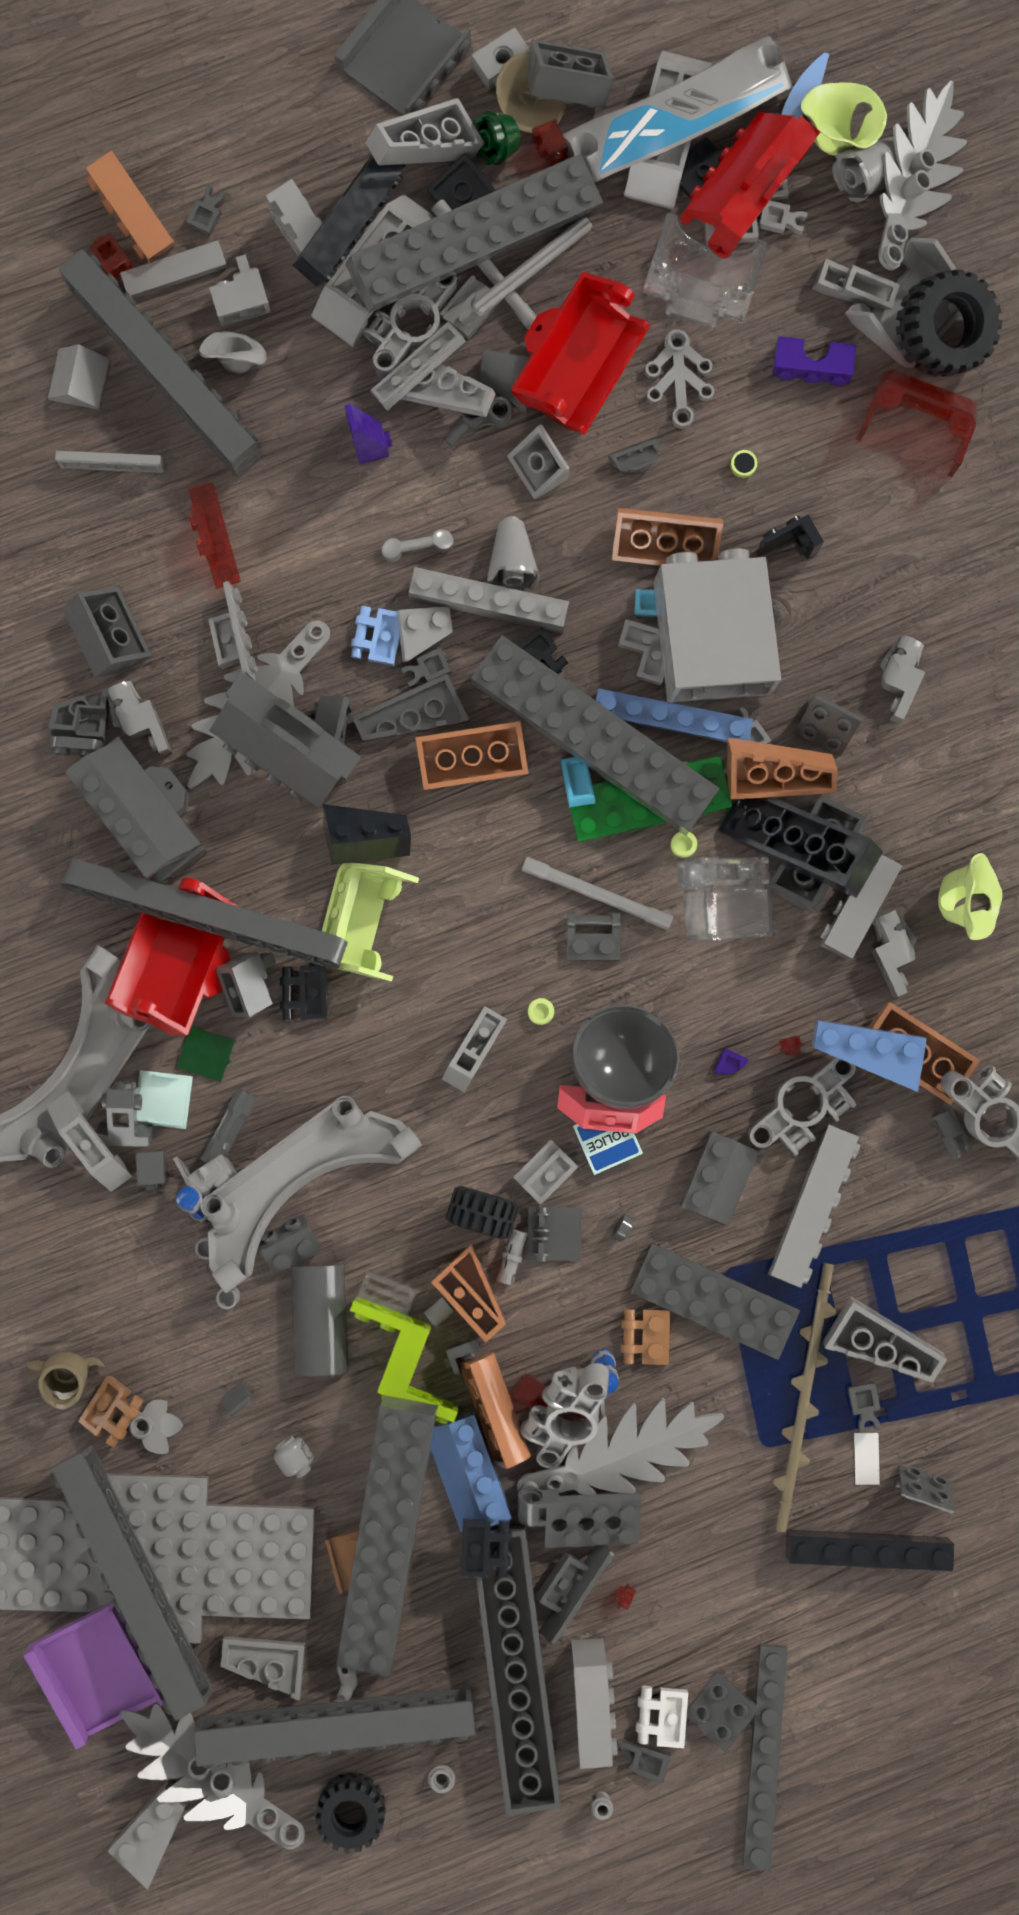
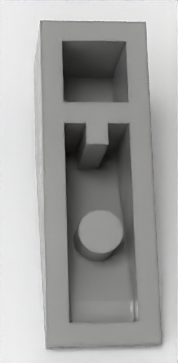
(474, 1049)

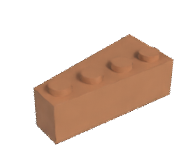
(129, 208)
(777, 771)

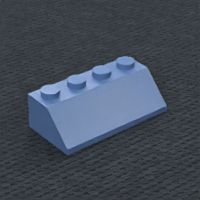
(468, 1471)

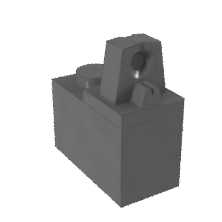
(245, 984)

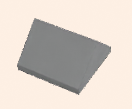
(79, 377)
(539, 463)

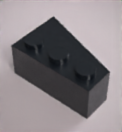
(364, 834)

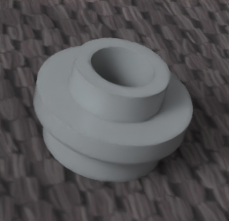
(441, 1787)

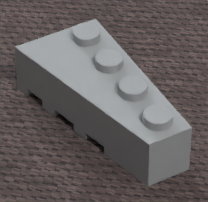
(426, 136)

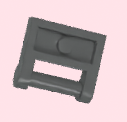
(593, 946)

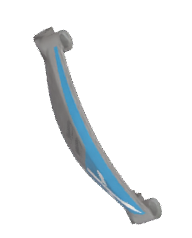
(681, 111)

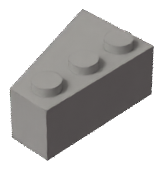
(293, 215)
(146, 1837)

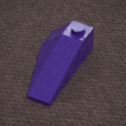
(367, 435)

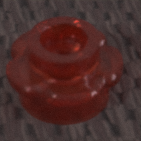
(791, 1045)
(624, 1596)

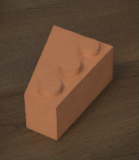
(470, 1293)

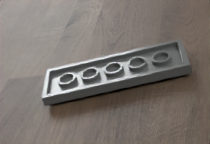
(715, 1301)

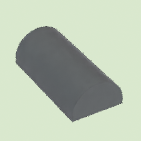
(802, 889)
(319, 1319)

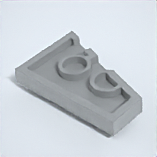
(266, 1661)

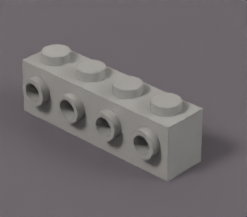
(857, 914)

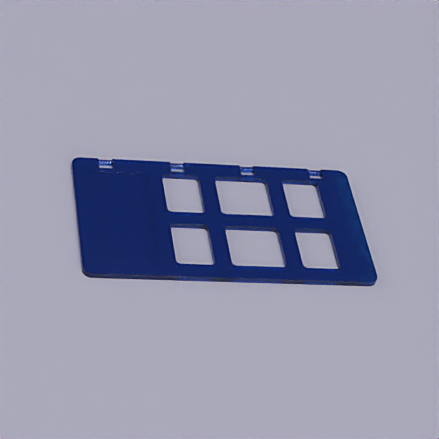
(769, 1379)

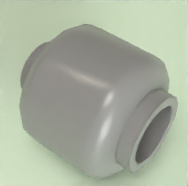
(293, 1457)

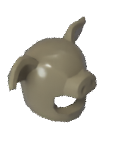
(64, 1376)

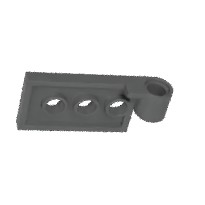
(542, 1507)

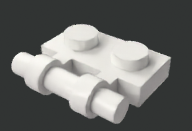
(671, 1717)

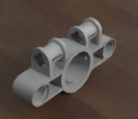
(393, 343)
(976, 1096)
(778, 1121)
(573, 1394)

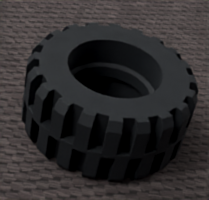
(978, 315)

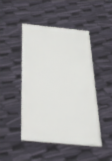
(866, 1459)

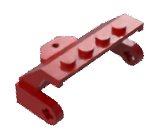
(748, 177)
(579, 352)
(169, 969)

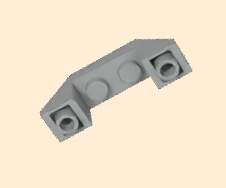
(86, 1143)

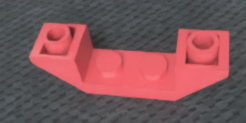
(601, 1117)

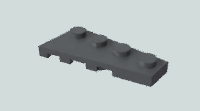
(417, 710)

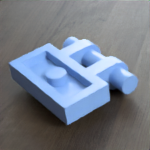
(385, 637)

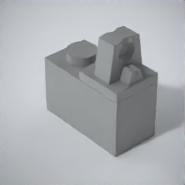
(242, 297)

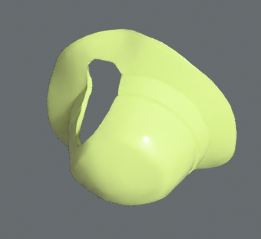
(831, 112)
(972, 879)

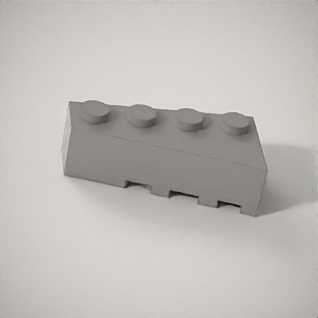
(875, 1338)
(592, 1703)

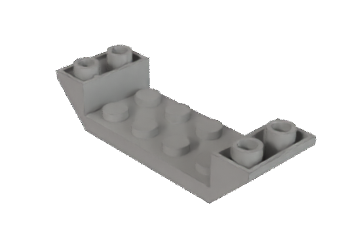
(659, 177)
(340, 303)

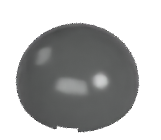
(624, 1057)

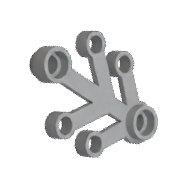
(679, 374)

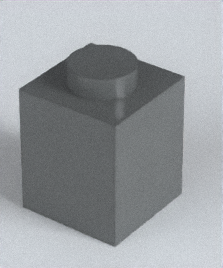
(152, 1169)

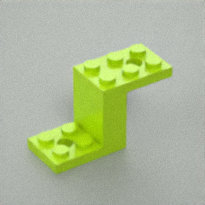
(404, 1356)

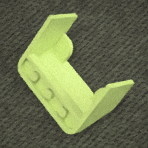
(356, 912)

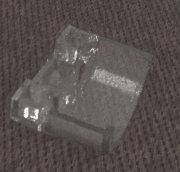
(699, 281)
(718, 908)

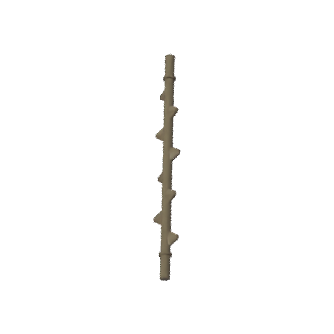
(805, 1408)

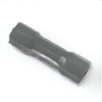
(230, 1126)

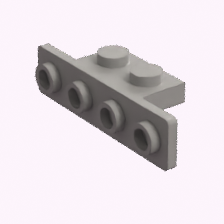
(229, 635)

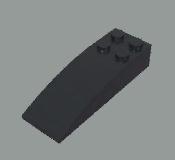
(803, 842)

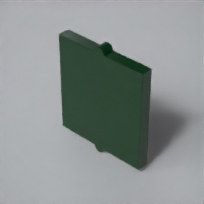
(206, 1054)

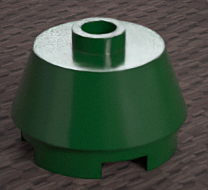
(499, 135)

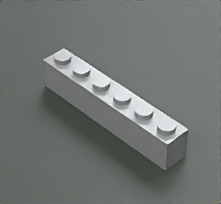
(488, 600)
(813, 1206)

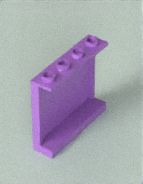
(92, 1673)

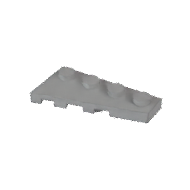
(452, 391)

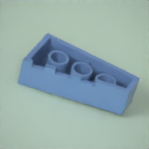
(879, 1051)

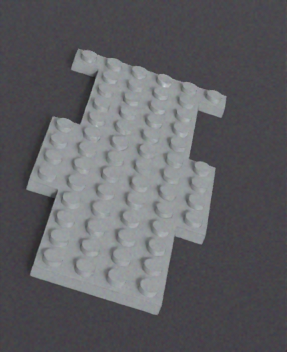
(204, 1554)

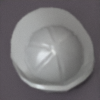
(233, 350)

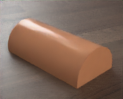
(654, 536)
(472, 755)
(939, 1054)
(494, 1410)

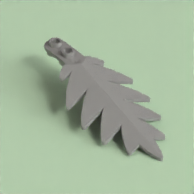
(917, 171)
(277, 677)
(627, 1454)
(227, 1790)

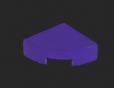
(729, 1062)

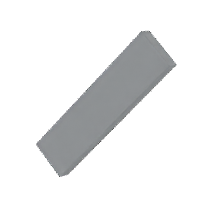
(174, 269)
(417, 365)
(110, 461)

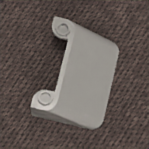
(923, 259)

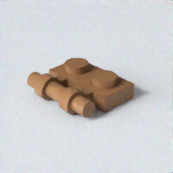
(655, 1336)
(104, 1407)

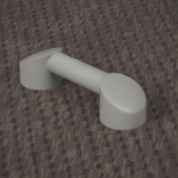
(441, 540)
(223, 1299)

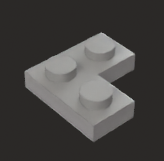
(644, 640)

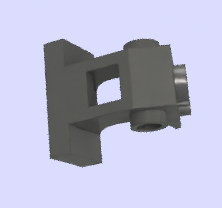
(124, 1098)

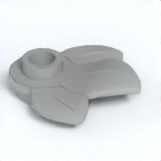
(159, 1426)

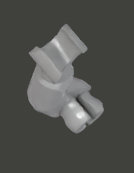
(348, 1684)

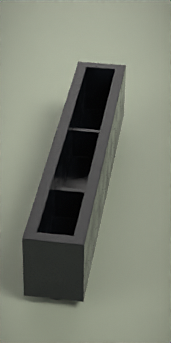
(346, 220)
(869, 1550)

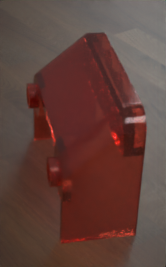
(901, 388)

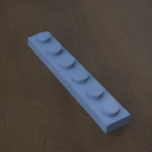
(675, 717)

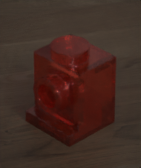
(550, 142)
(107, 246)

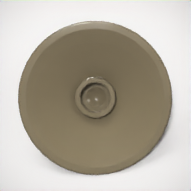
(516, 98)

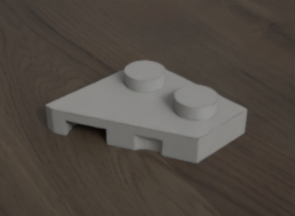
(422, 629)

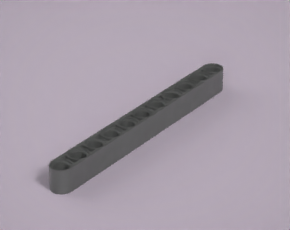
(204, 913)

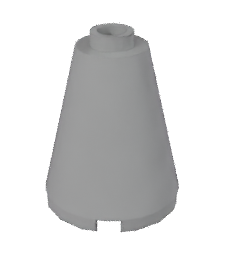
(862, 169)
(512, 557)

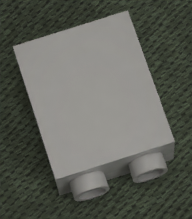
(716, 627)

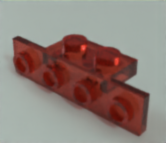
(213, 534)

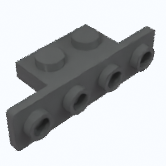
(568, 1588)

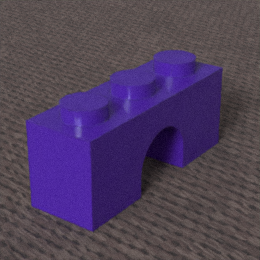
(792, 362)

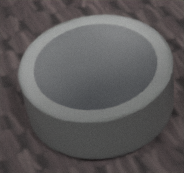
(622, 1227)

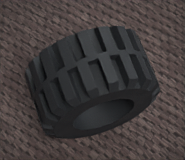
(482, 1212)
(344, 1834)

